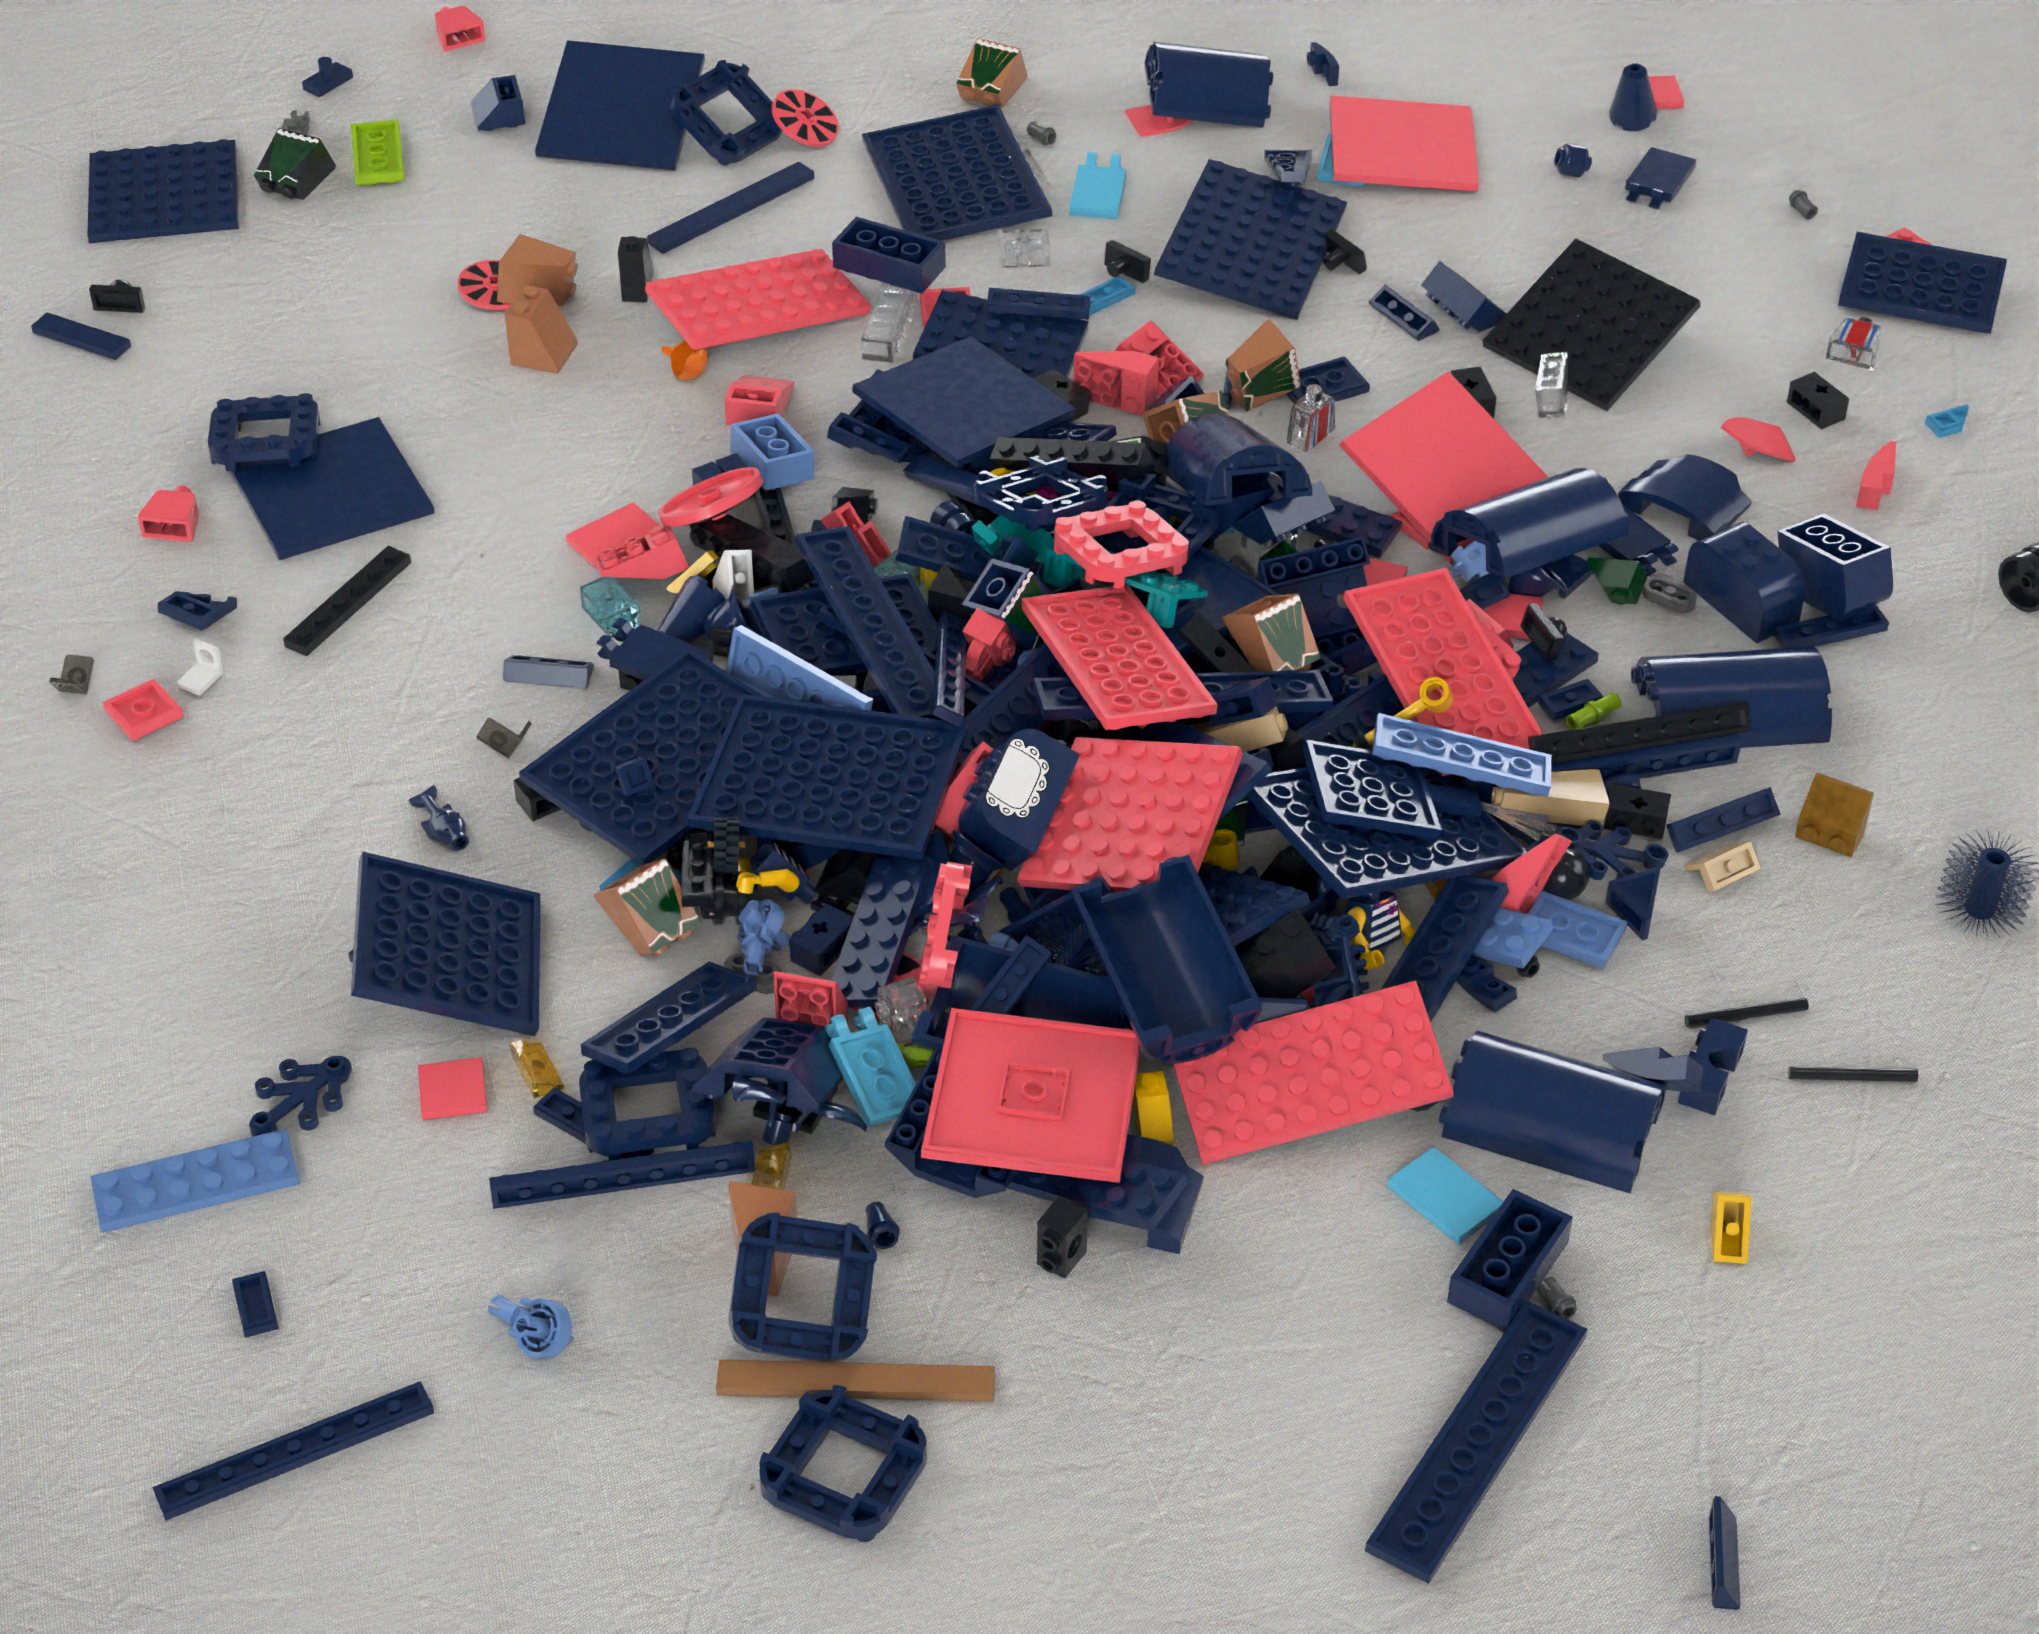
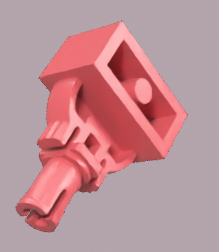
(988, 643)

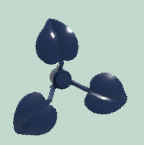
(970, 913)
(780, 1121)

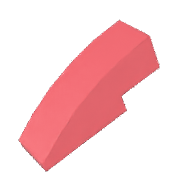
(1877, 477)
(866, 534)

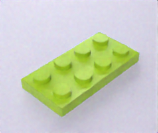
(377, 152)

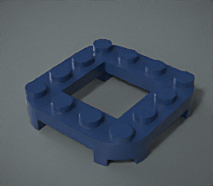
(727, 147)
(228, 419)
(1033, 511)
(1198, 523)
(611, 1138)
(811, 1239)
(846, 1516)

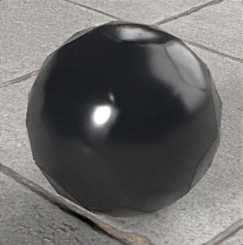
(1569, 876)

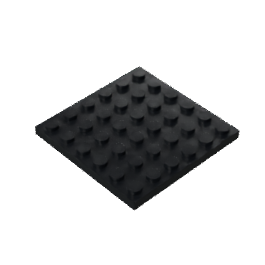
(1598, 313)

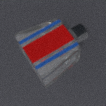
(1855, 343)
(1311, 419)

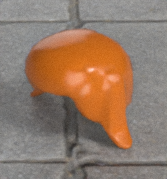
(686, 362)

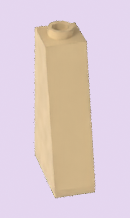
(1249, 733)
(1572, 799)

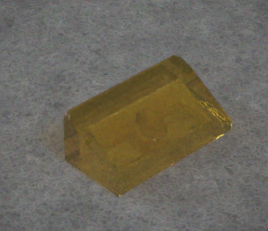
(535, 1067)
(773, 1166)

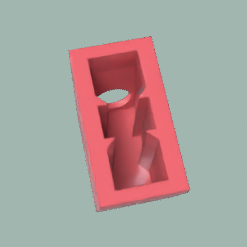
(458, 27)
(170, 515)

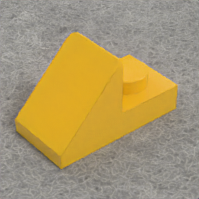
(702, 566)

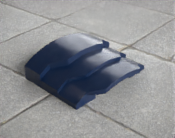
(874, 433)
(1691, 488)
(1173, 1226)

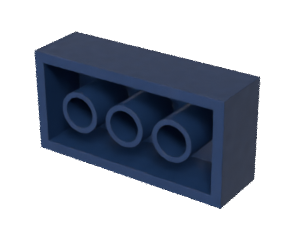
(889, 255)
(1509, 1259)

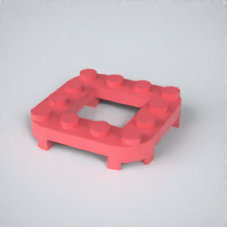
(1165, 548)
(947, 900)

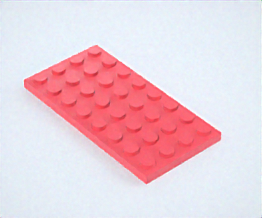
(757, 298)
(1426, 631)
(1118, 657)
(1314, 1073)

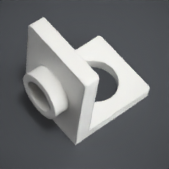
(204, 672)

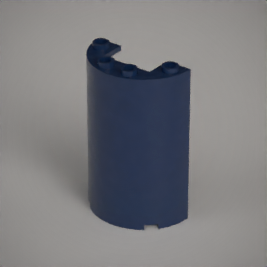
(1218, 446)
(1536, 522)
(1781, 686)
(1170, 963)
(1054, 995)
(1551, 1110)

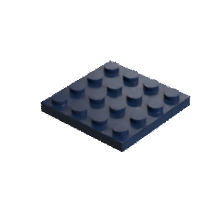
(1370, 791)

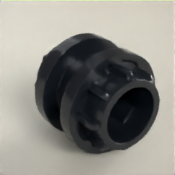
(727, 900)

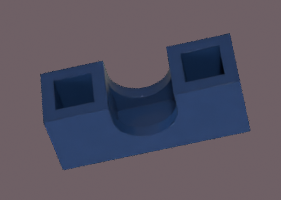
(1718, 1047)

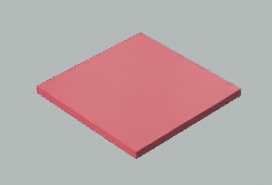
(1403, 143)
(1439, 454)
(1033, 1095)

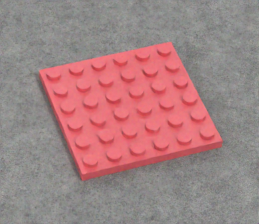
(1131, 811)

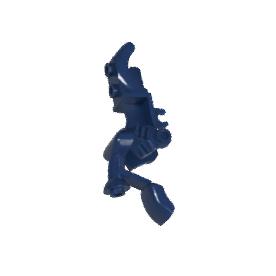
(1336, 936)

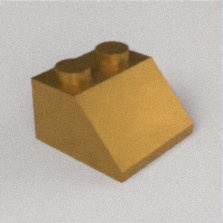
(1834, 814)

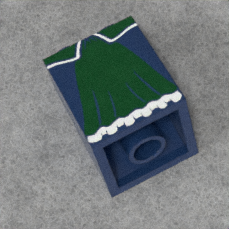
(1001, 593)

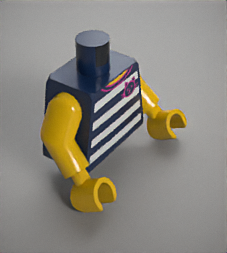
(775, 869)
(1379, 924)

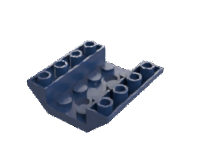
(1318, 579)
(780, 1054)
(907, 1139)

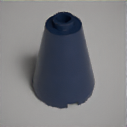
(1633, 100)
(690, 609)

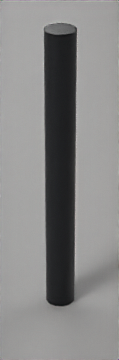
(1747, 1012)
(1858, 1074)

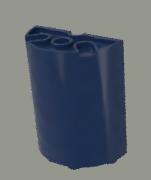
(1208, 84)

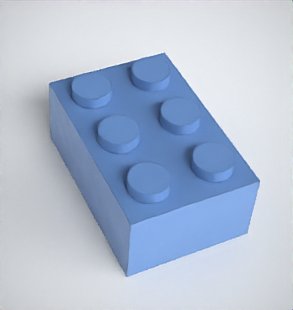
(774, 450)

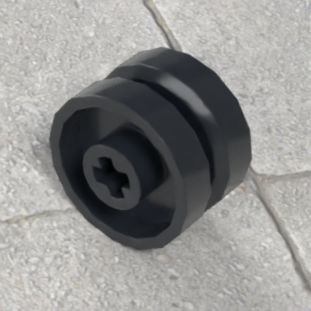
(2020, 578)

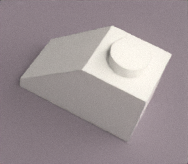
(735, 570)

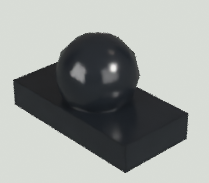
(117, 297)
(1544, 631)

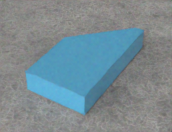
(1947, 421)

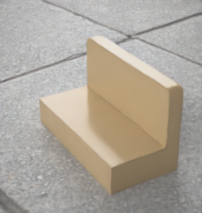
(1726, 865)

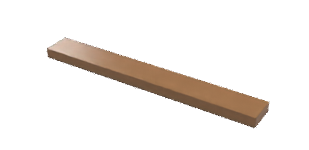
(860, 1379)

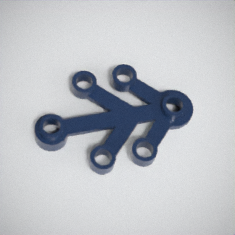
(1604, 848)
(333, 1070)

